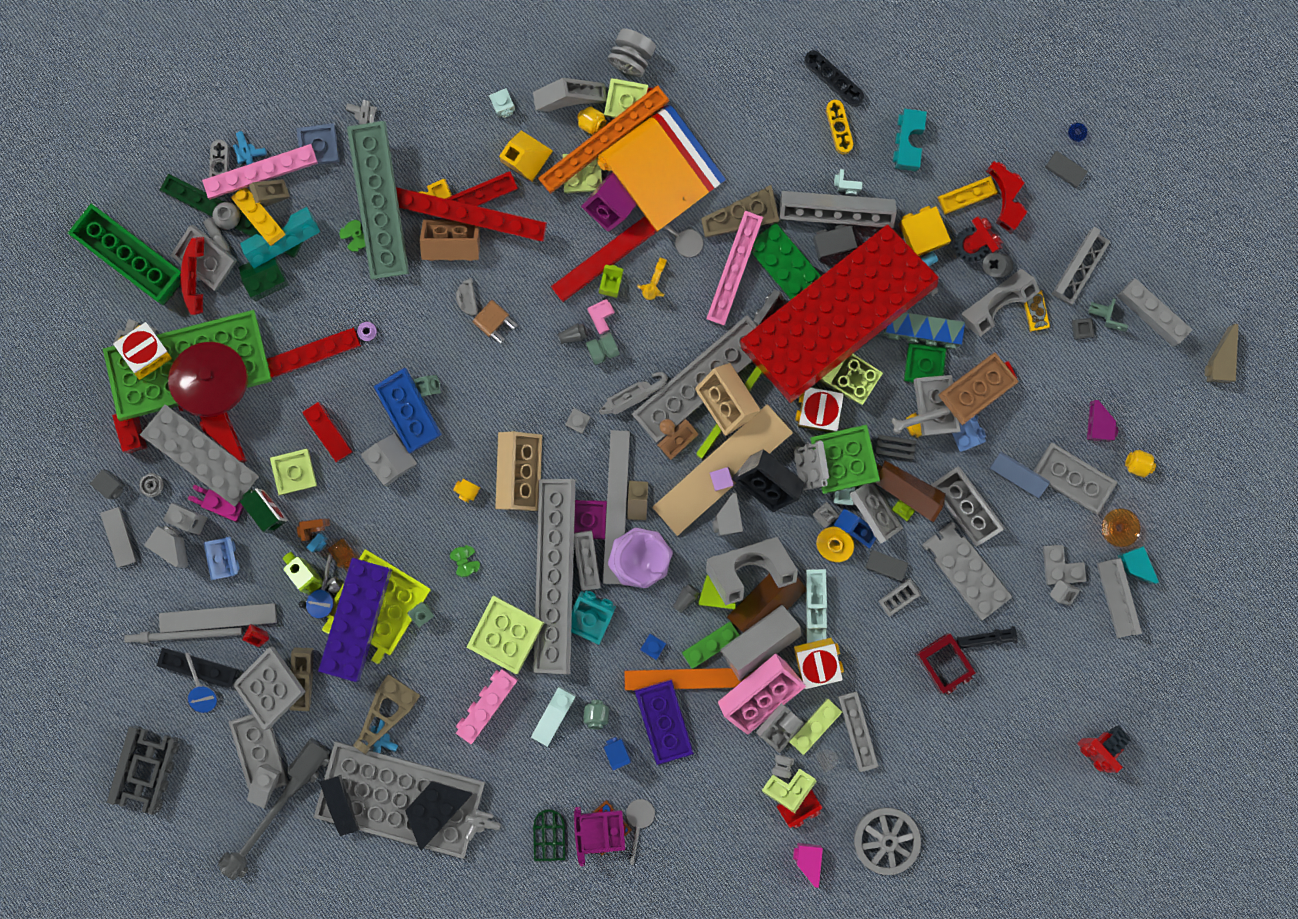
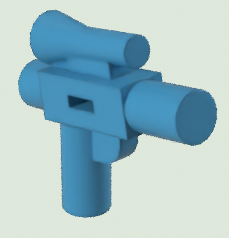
(246, 151)
(383, 741)

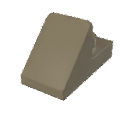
(269, 192)
(637, 500)

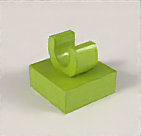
(903, 510)

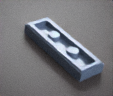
(1019, 474)

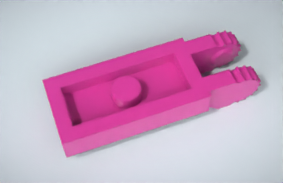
(217, 504)

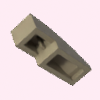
(303, 671)

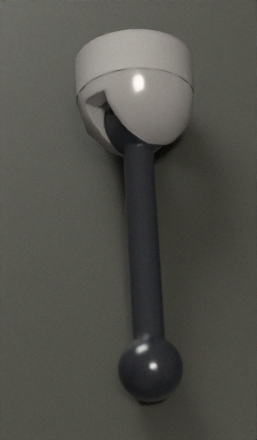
(333, 586)

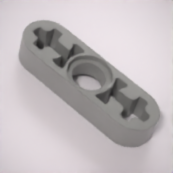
(214, 153)

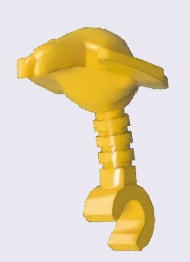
(650, 291)

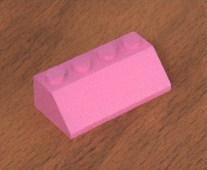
(761, 694)

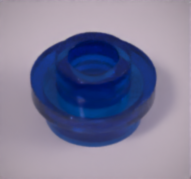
(1075, 137)

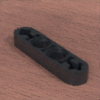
(836, 76)

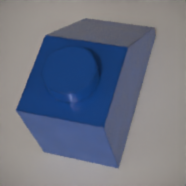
(856, 528)
(617, 753)

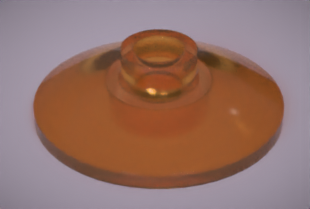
(1130, 527)

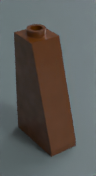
(911, 490)

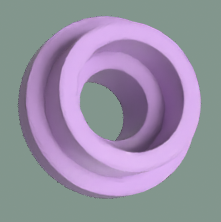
(366, 337)

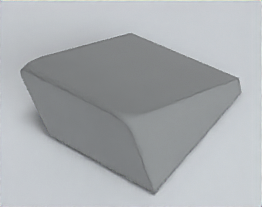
(1064, 592)

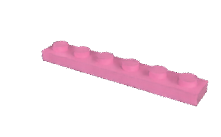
(260, 171)
(734, 268)

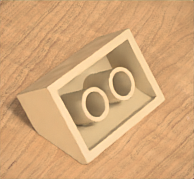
(727, 398)

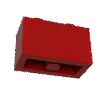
(129, 434)

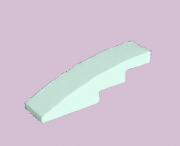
(816, 605)

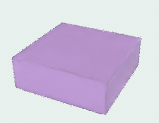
(721, 478)

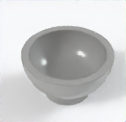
(226, 215)

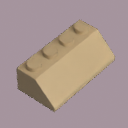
(518, 471)

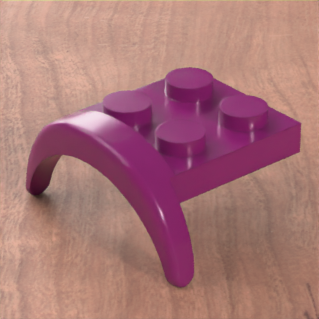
(598, 832)

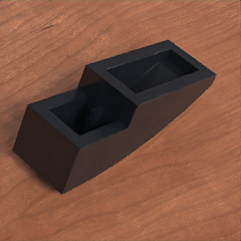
(339, 805)

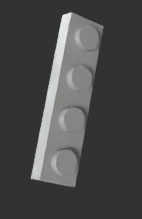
(858, 731)

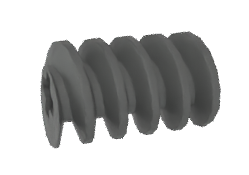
(1004, 262)

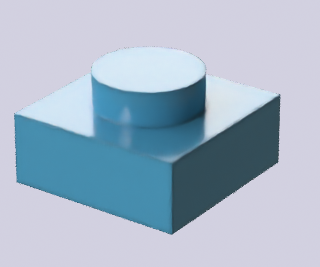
(317, 543)

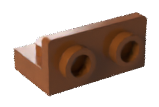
(306, 528)

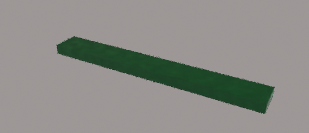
(199, 200)

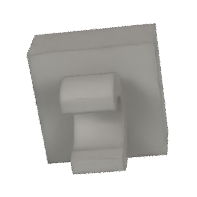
(825, 515)

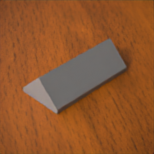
(968, 506)
(761, 642)

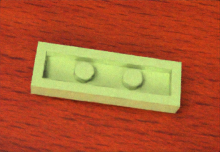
(815, 726)

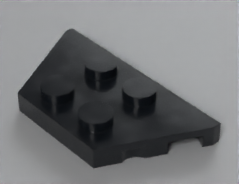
(434, 809)

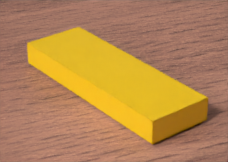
(967, 195)

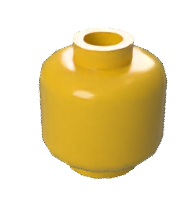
(591, 120)
(1140, 463)

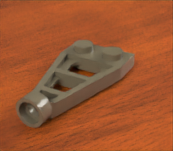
(397, 693)

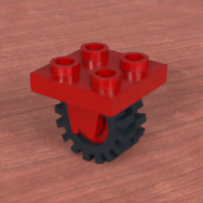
(975, 241)
(1105, 749)

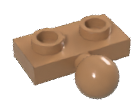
(677, 437)

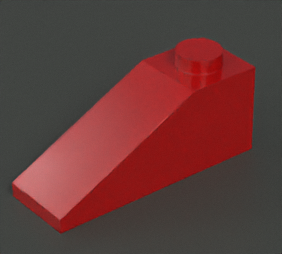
(222, 431)
(327, 431)

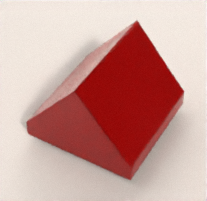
(255, 636)

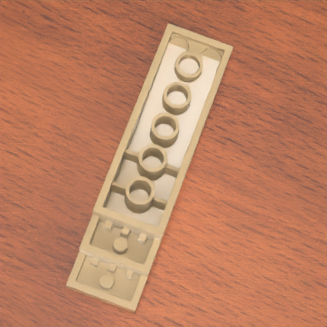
(696, 491)

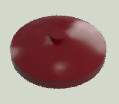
(208, 379)

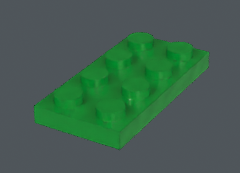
(783, 261)

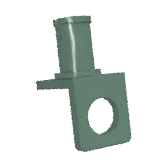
(1106, 311)

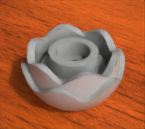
(146, 489)

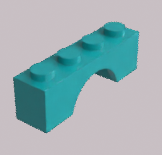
(298, 229)

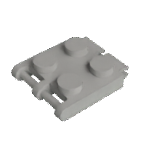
(811, 465)

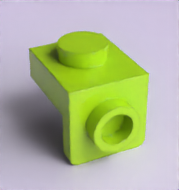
(611, 280)

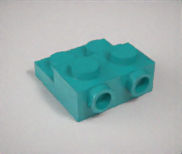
(591, 616)

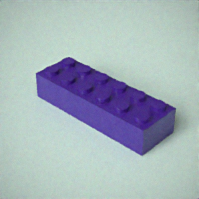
(355, 620)

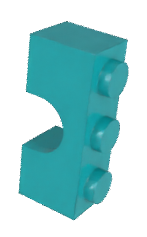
(910, 123)

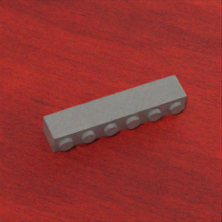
(837, 209)

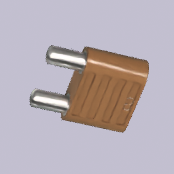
(491, 319)

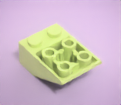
(853, 378)

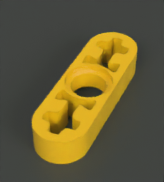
(831, 115)

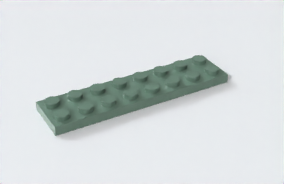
(378, 200)

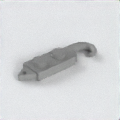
(632, 395)

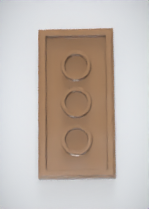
(978, 388)

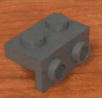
(773, 302)

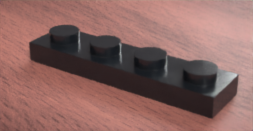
(205, 669)

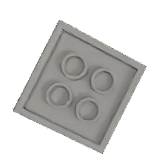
(268, 688)

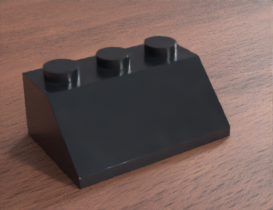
(769, 481)

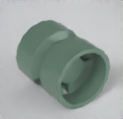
(602, 348)

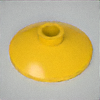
(830, 549)

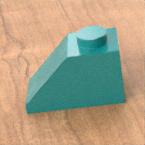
(1138, 565)

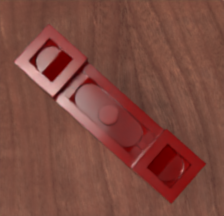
(188, 275)

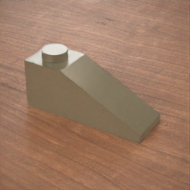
(1223, 362)

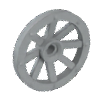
(882, 837)

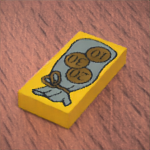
(1036, 313)

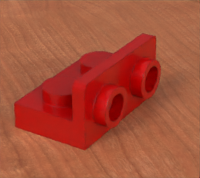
(809, 807)

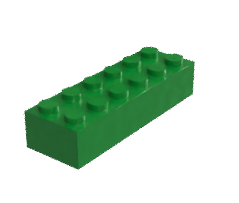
(126, 254)

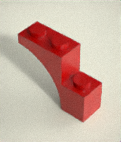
(1009, 186)

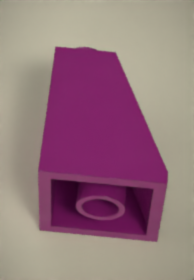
(609, 203)

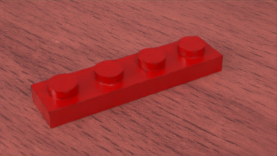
(487, 190)

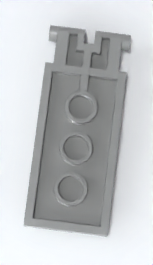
(967, 572)

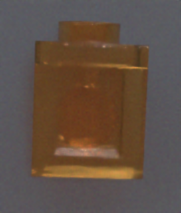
(342, 553)

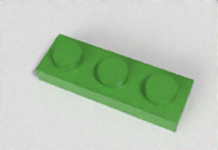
(710, 645)

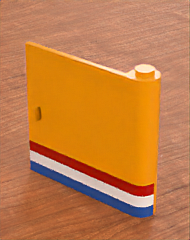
(661, 166)

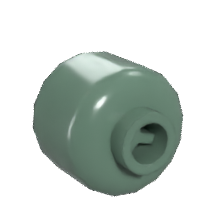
(596, 715)

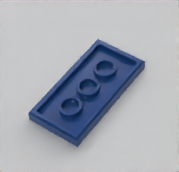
(407, 410)

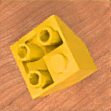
(525, 155)

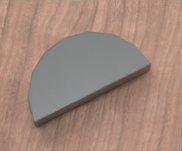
(466, 298)

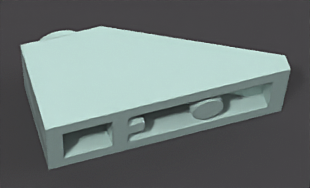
(553, 716)

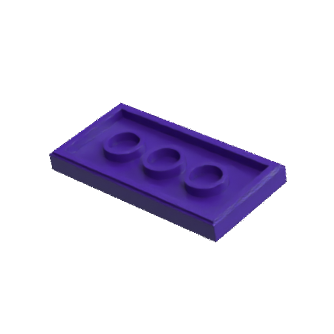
(664, 722)

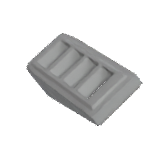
(909, 582)

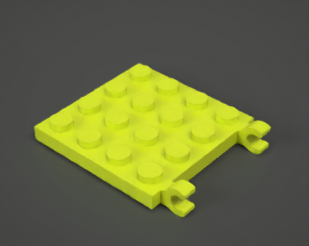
(400, 597)

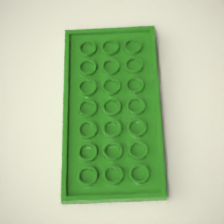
(151, 393)

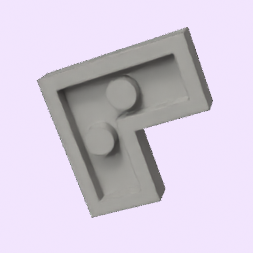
(1057, 569)

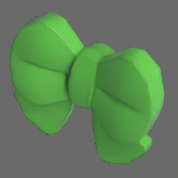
(353, 229)
(460, 556)

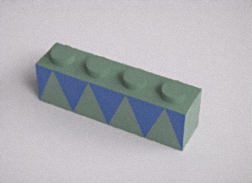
(926, 329)

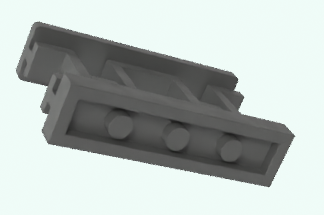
(128, 765)

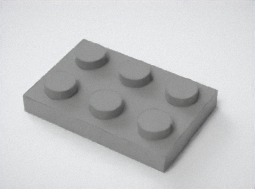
(215, 263)
(927, 398)
(876, 511)

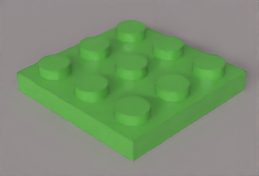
(848, 458)

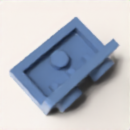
(970, 435)
(221, 558)

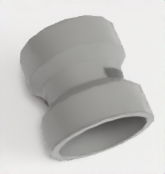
(780, 770)

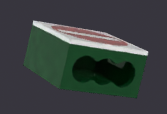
(263, 510)

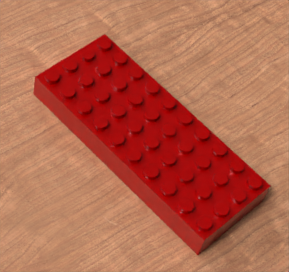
(839, 313)

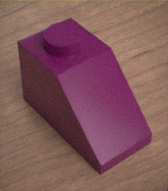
(1101, 423)

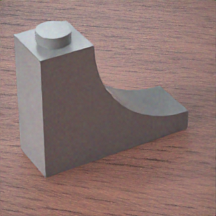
(567, 93)

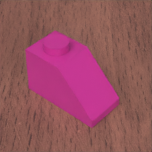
(809, 859)

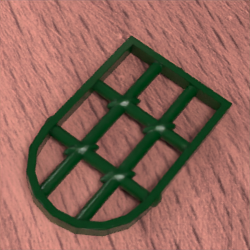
(544, 842)

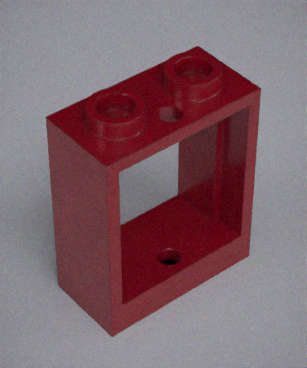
(934, 647)

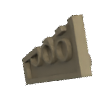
(729, 218)

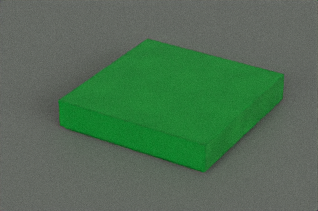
(924, 362)

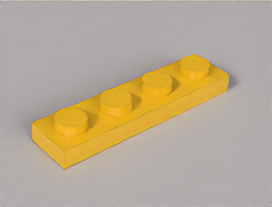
(258, 216)

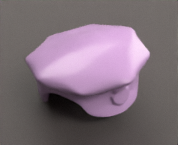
(640, 558)

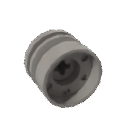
(631, 52)

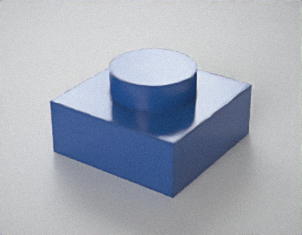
(653, 646)

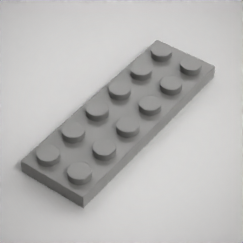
(199, 455)

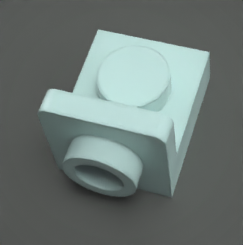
(502, 103)

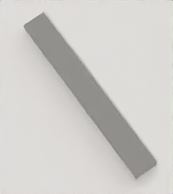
(616, 496)

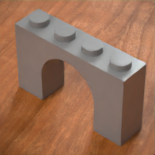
(767, 554)

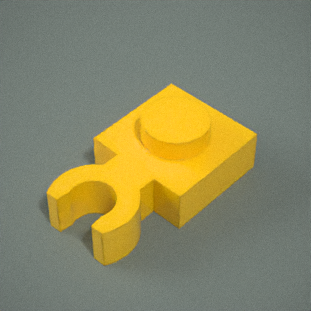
(438, 189)

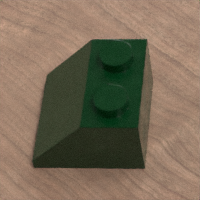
(263, 279)

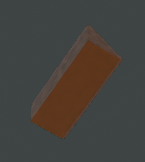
(764, 600)

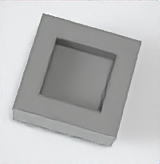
(577, 421)

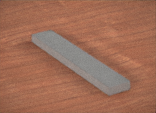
(217, 617)

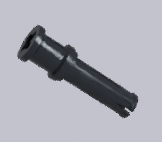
(996, 637)

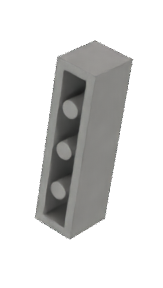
(1154, 312)

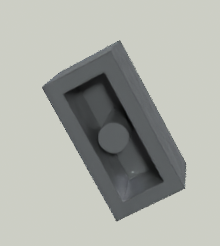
(834, 242)

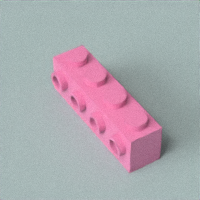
(486, 707)

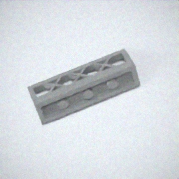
(1077, 261)
(1119, 598)

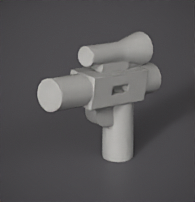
(364, 113)
(480, 821)

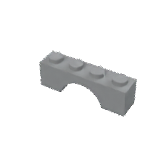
(1017, 288)

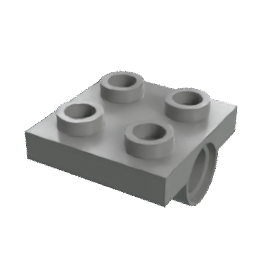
(780, 728)

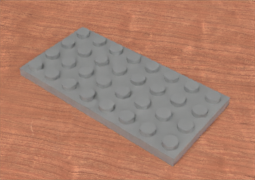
(386, 786)

